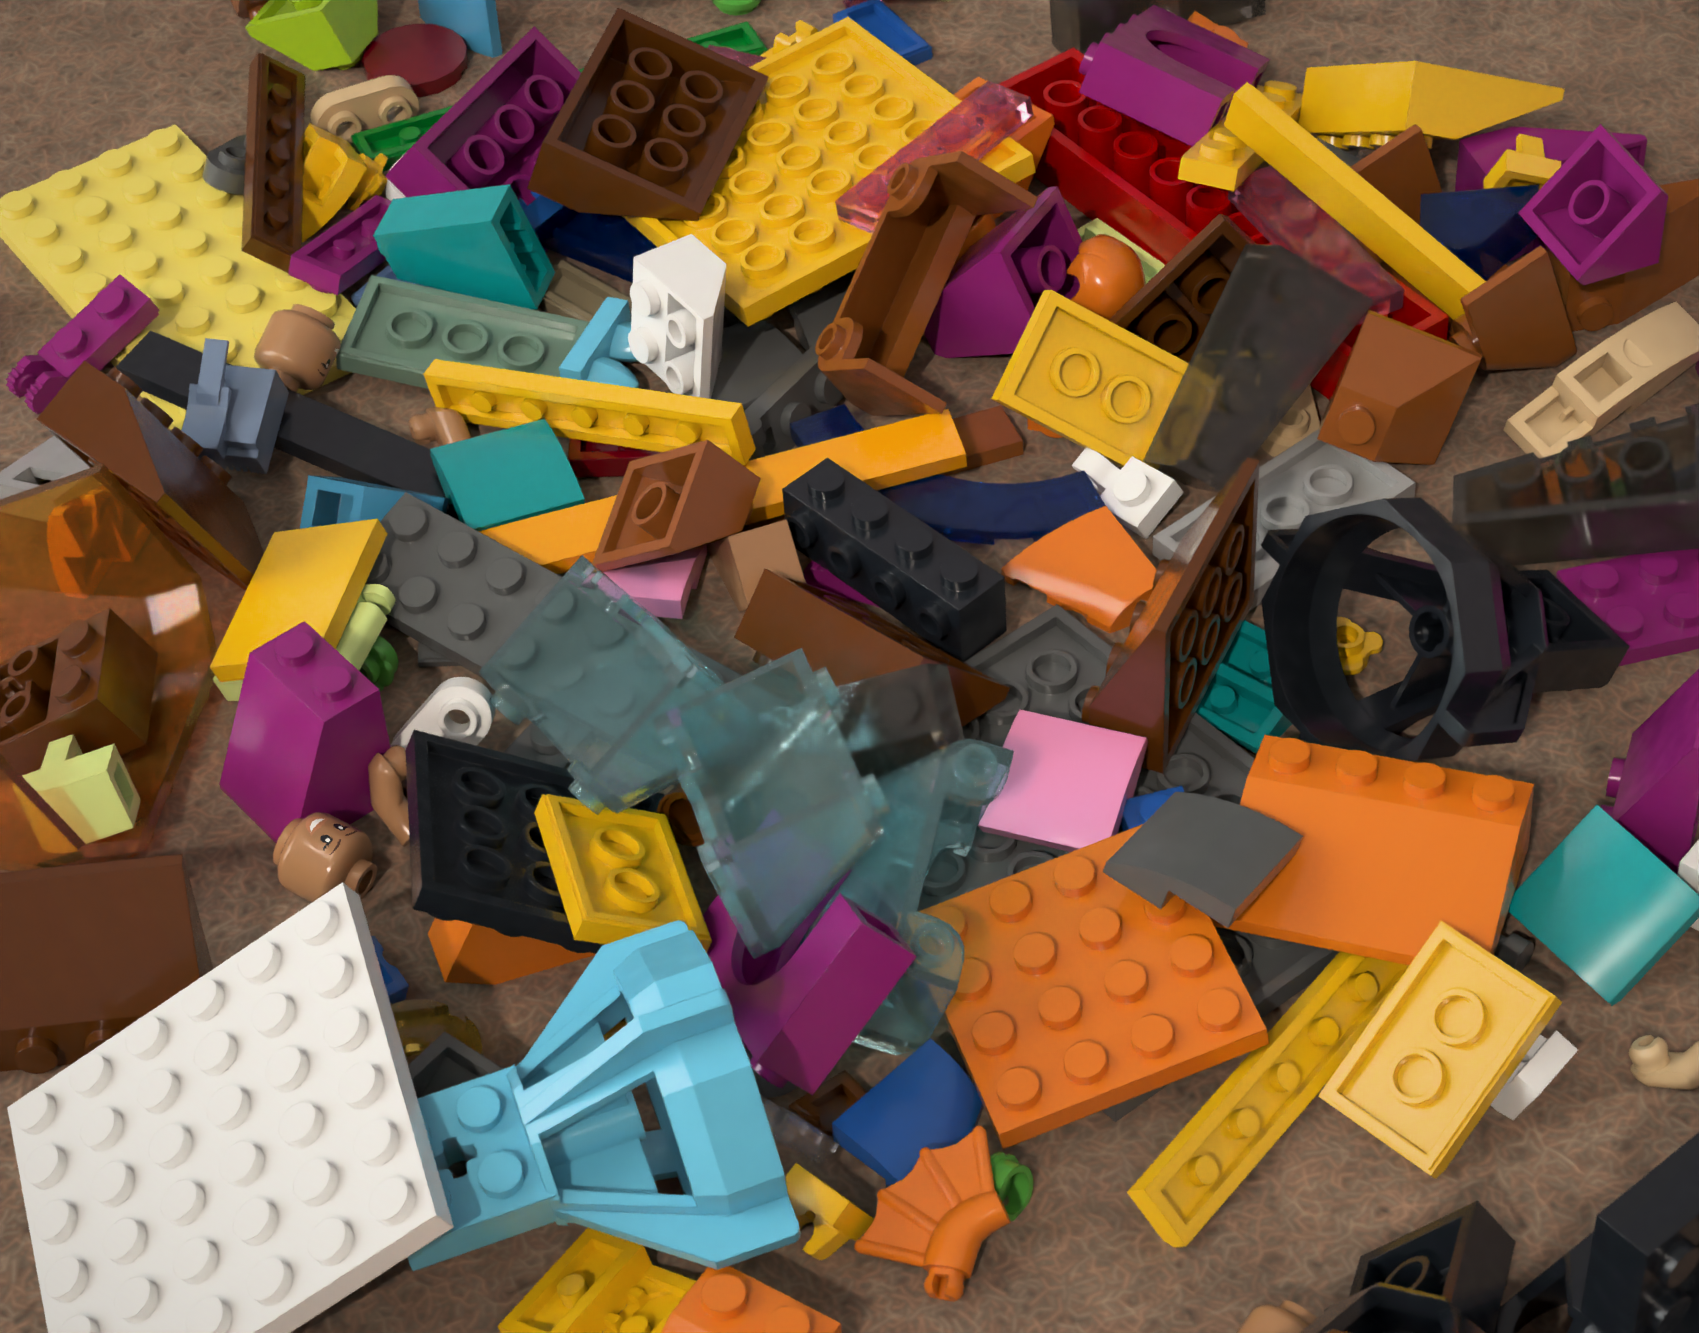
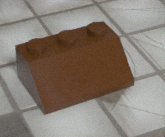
(1184, 293)

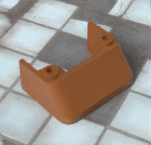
(904, 276)
(1511, 317)

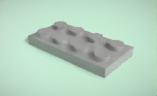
(1297, 484)

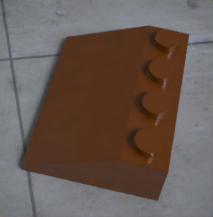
(646, 125)
(158, 467)
(1184, 626)
(91, 954)

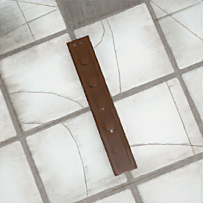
(273, 162)

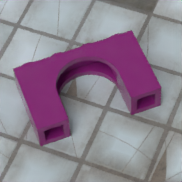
(1168, 73)
(808, 1003)

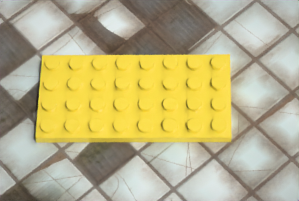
(170, 236)

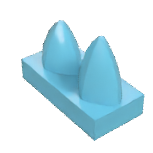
(603, 347)

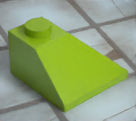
(317, 31)

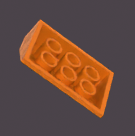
(1384, 850)

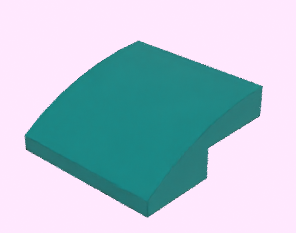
(506, 475)
(1241, 692)
(1605, 905)

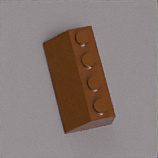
(850, 641)

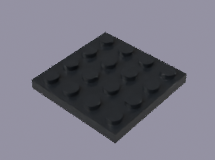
(479, 841)

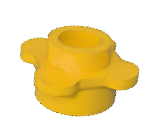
(371, 183)
(1355, 646)

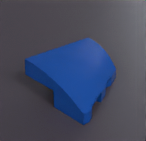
(914, 1107)

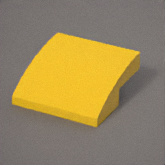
(594, 1285)

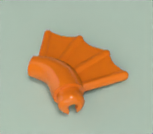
(939, 1215)

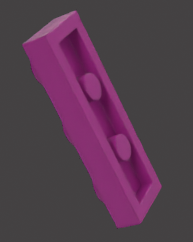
(343, 251)

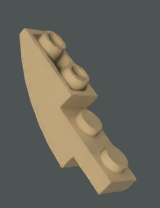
(1608, 381)

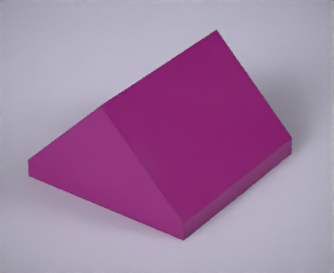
(1600, 211)

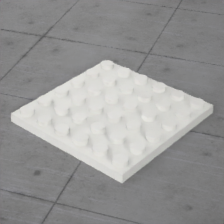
(234, 1146)

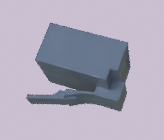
(234, 411)

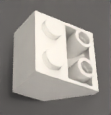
(679, 314)

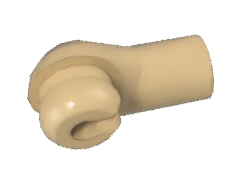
(1661, 1068)

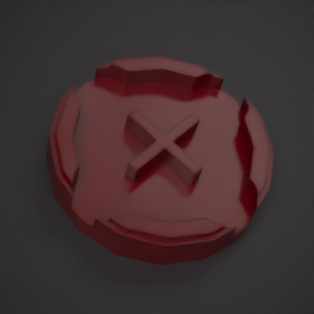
(422, 54)

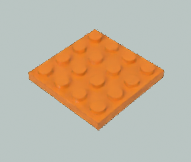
(1087, 993)

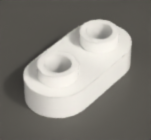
(433, 715)

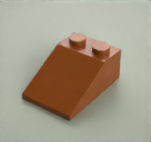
(1624, 295)

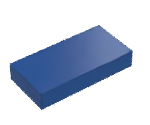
(889, 29)

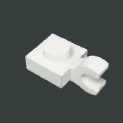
(1134, 494)

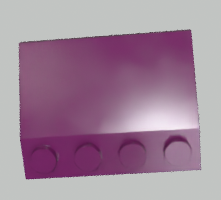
(494, 128)

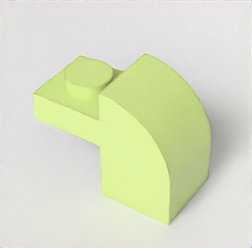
(87, 789)

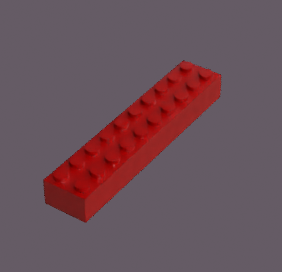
(1130, 181)

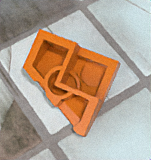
(1087, 569)

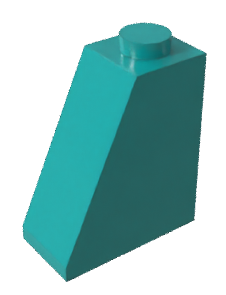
(467, 245)

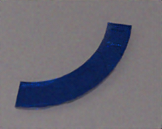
(970, 508)

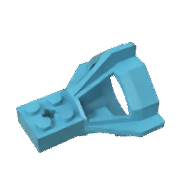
(567, 1137)

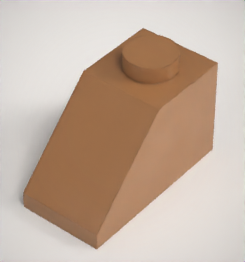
(745, 555)

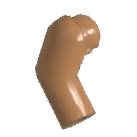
(438, 425)
(387, 793)

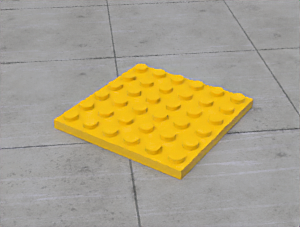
(820, 127)

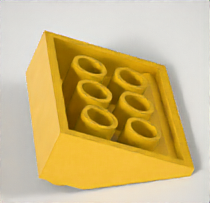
(1378, 101)

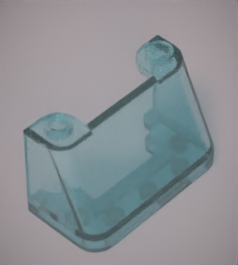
(592, 679)
(773, 794)
(933, 811)

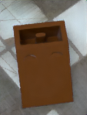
(81, 682)

